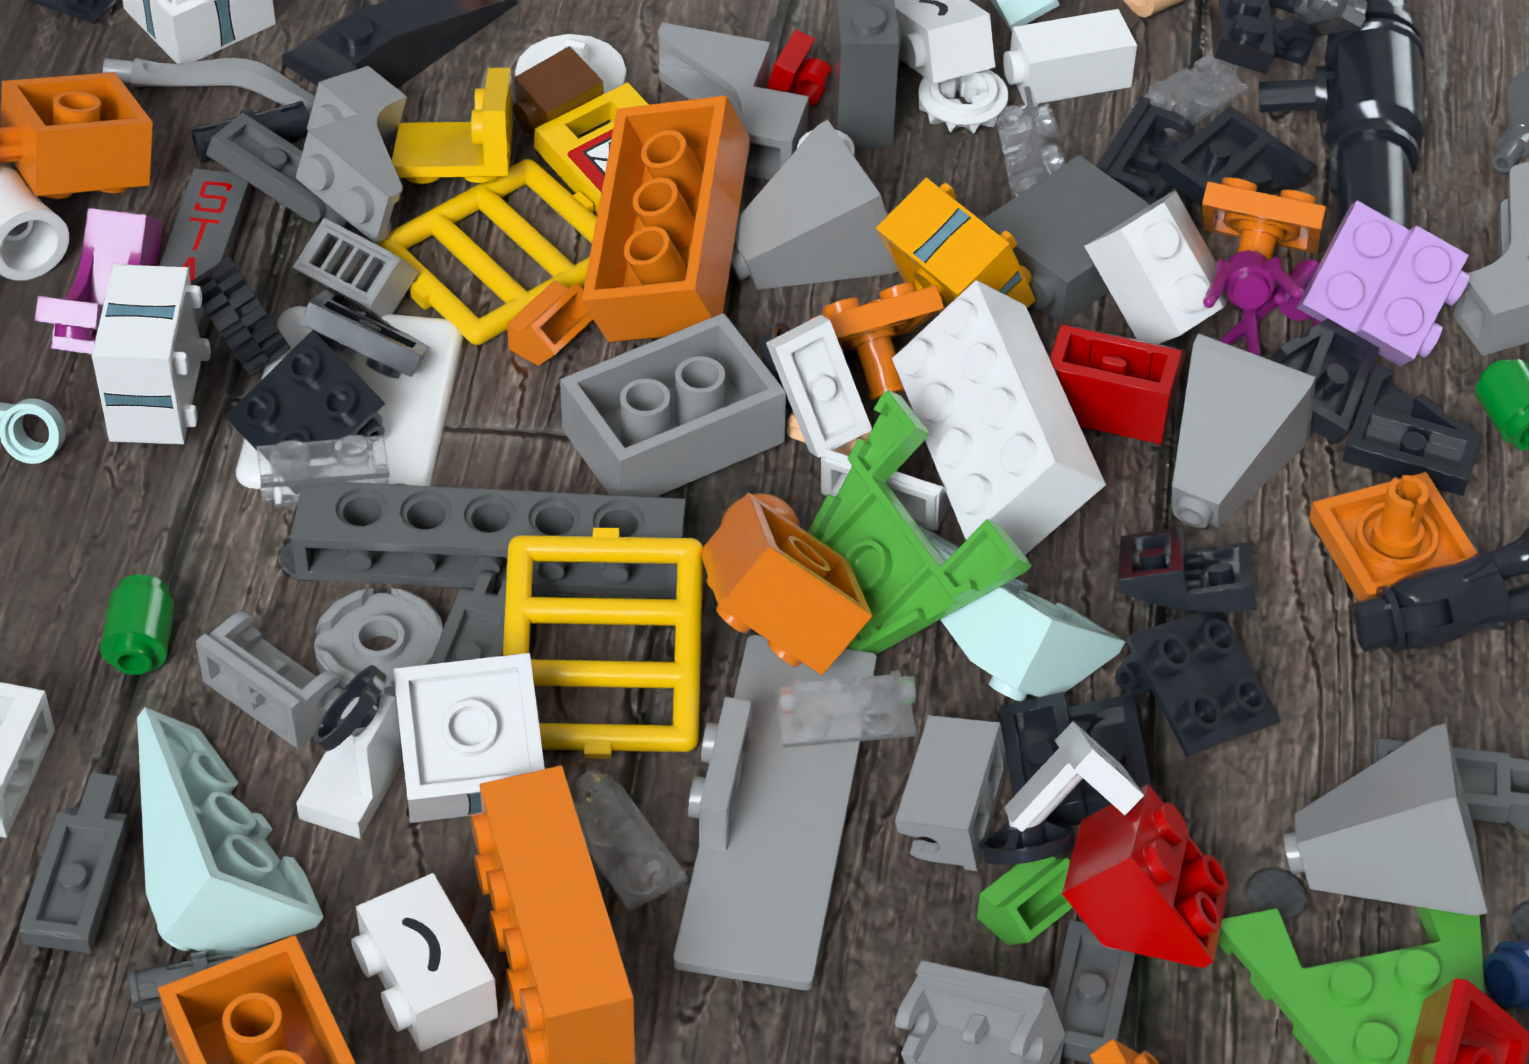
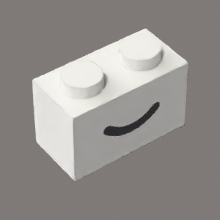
(944, 38)
(425, 962)

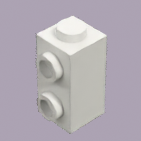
(1071, 56)

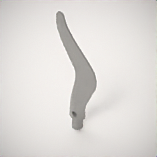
(213, 72)

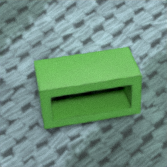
(1025, 900)

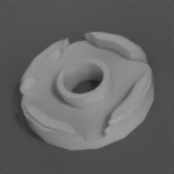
(369, 615)

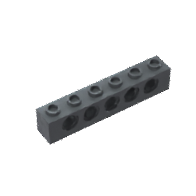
(456, 532)

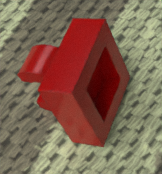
(796, 72)

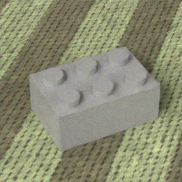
(673, 410)

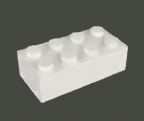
(997, 418)

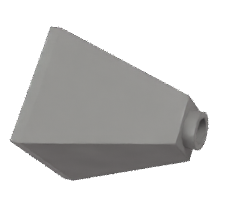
(813, 220)
(1236, 429)
(1395, 833)

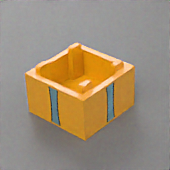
(949, 247)

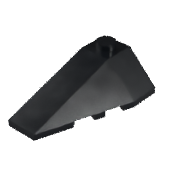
(392, 38)

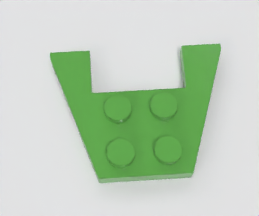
(890, 554)
(1358, 1006)

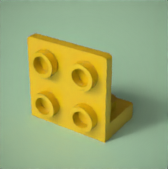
(461, 149)

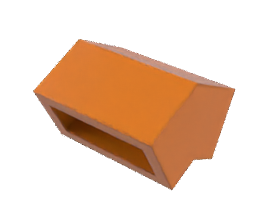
(548, 322)

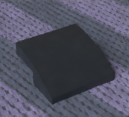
(1165, 573)
(1036, 723)

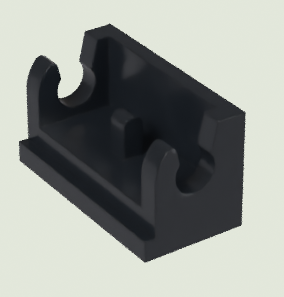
(1142, 148)

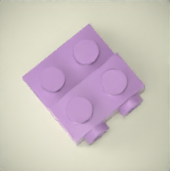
(1386, 283)

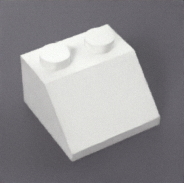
(1157, 270)

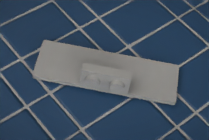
(766, 831)

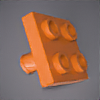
(1263, 218)
(873, 325)
(1389, 532)

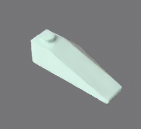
(1027, 639)
(206, 854)

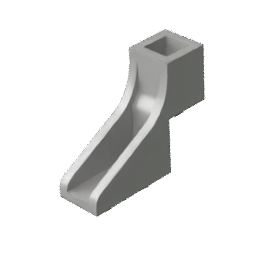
(722, 64)
(346, 149)
(1496, 298)

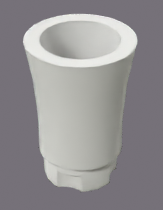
(30, 232)

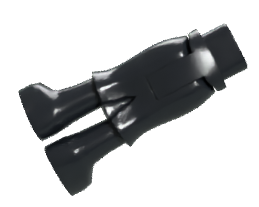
(1446, 601)

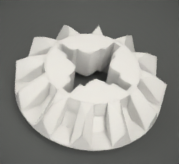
(981, 89)

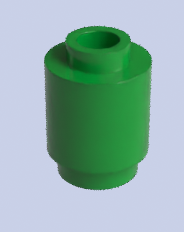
(1505, 399)
(137, 625)

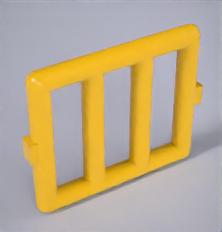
(487, 197)
(683, 613)

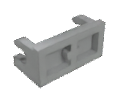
(265, 680)
(953, 789)
(977, 1019)

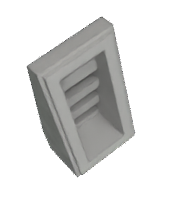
(386, 289)

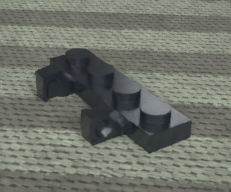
(1252, 38)

